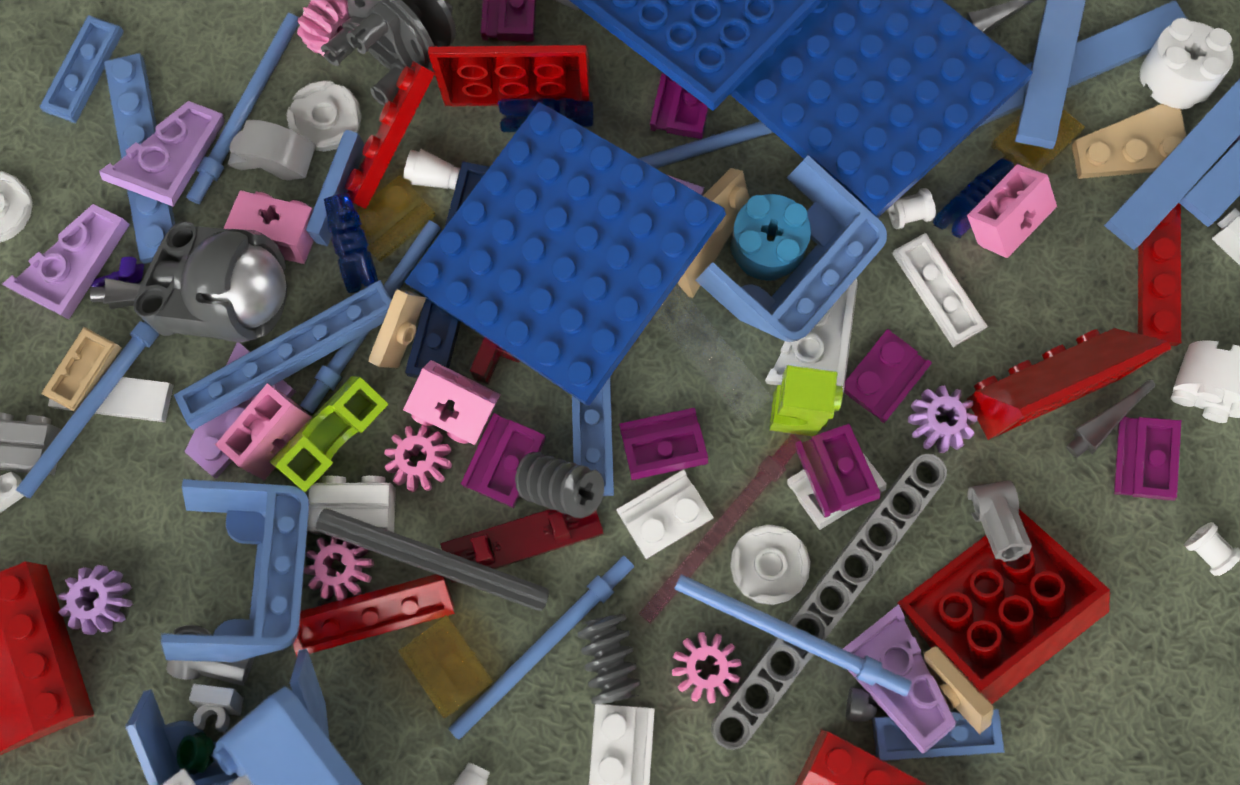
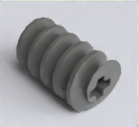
(559, 484)
(608, 659)

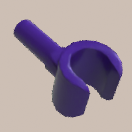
(128, 272)

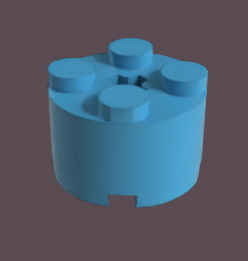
(776, 217)

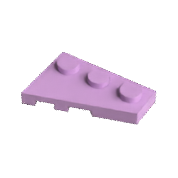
(169, 156)
(71, 265)
(203, 441)
(923, 712)

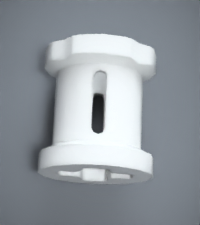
(912, 209)
(1213, 549)

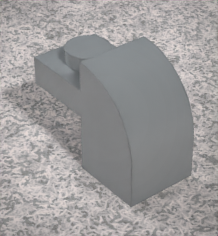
(271, 149)

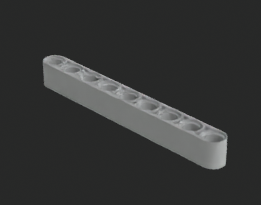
(847, 588)

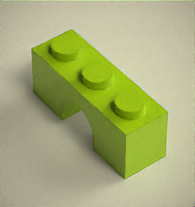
(805, 400)
(315, 444)

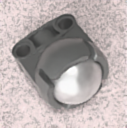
(214, 284)

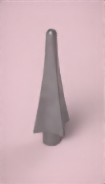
(991, 17)
(115, 293)
(1094, 432)

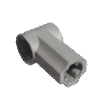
(998, 511)
(227, 671)

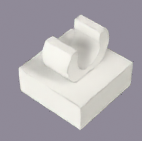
(217, 701)

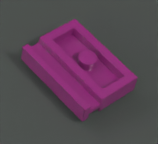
(508, 20)
(678, 111)
(885, 376)
(663, 443)
(1148, 458)
(497, 459)
(837, 470)

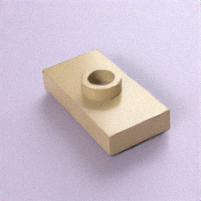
(397, 329)
(81, 369)
(958, 690)

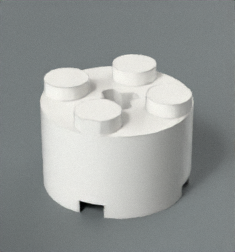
(1187, 63)
(1210, 381)

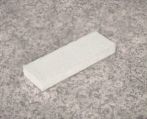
(939, 290)
(135, 400)

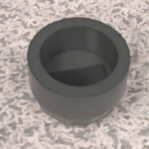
(860, 705)

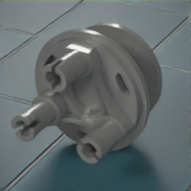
(394, 34)

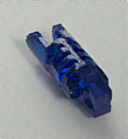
(578, 111)
(970, 197)
(349, 243)

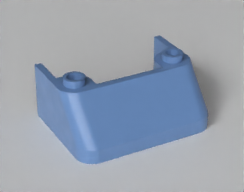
(846, 243)
(277, 522)
(158, 743)
(282, 747)

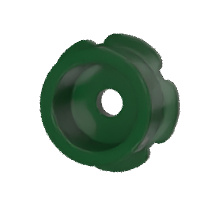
(195, 753)

